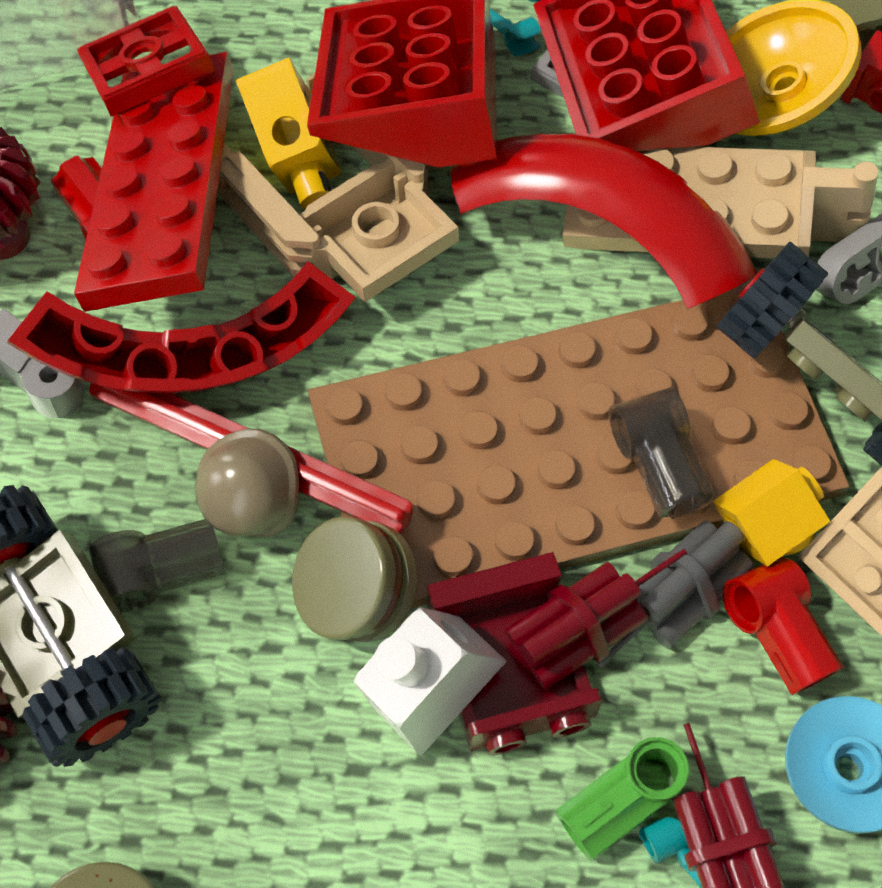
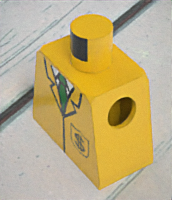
(279, 113)

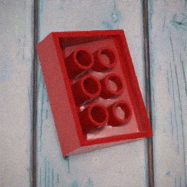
(647, 71)
(408, 80)

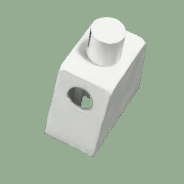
(427, 675)

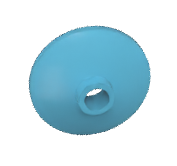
(821, 736)

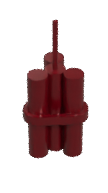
(581, 622)
(726, 833)

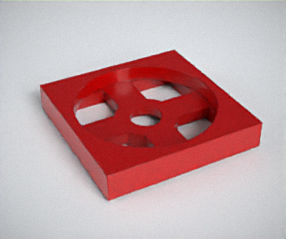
(156, 34)

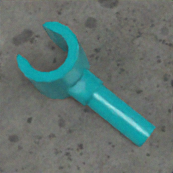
(517, 36)
(665, 839)

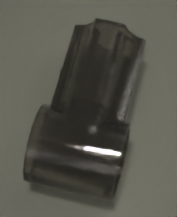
(657, 435)
(141, 565)

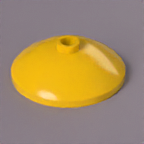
(795, 61)

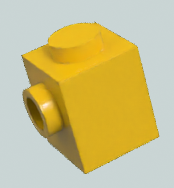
(774, 510)

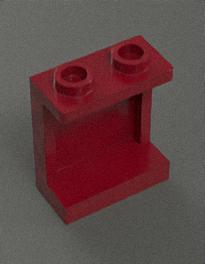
(513, 700)

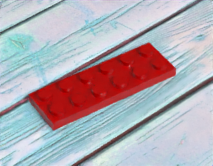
(157, 195)

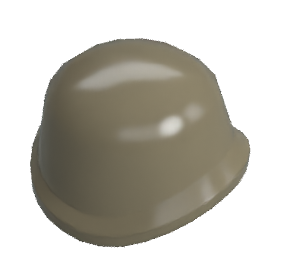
(248, 484)

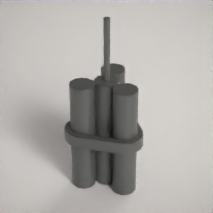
(691, 585)

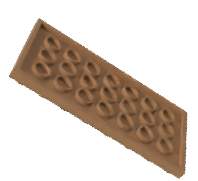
(517, 443)

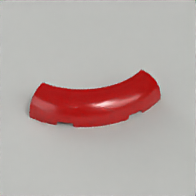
(623, 188)
(183, 358)

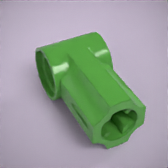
(619, 800)

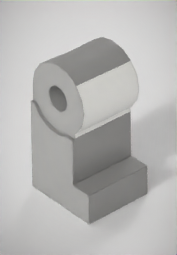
(48, 389)

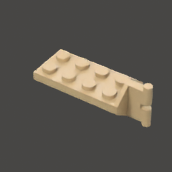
(759, 192)

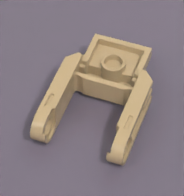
(363, 230)

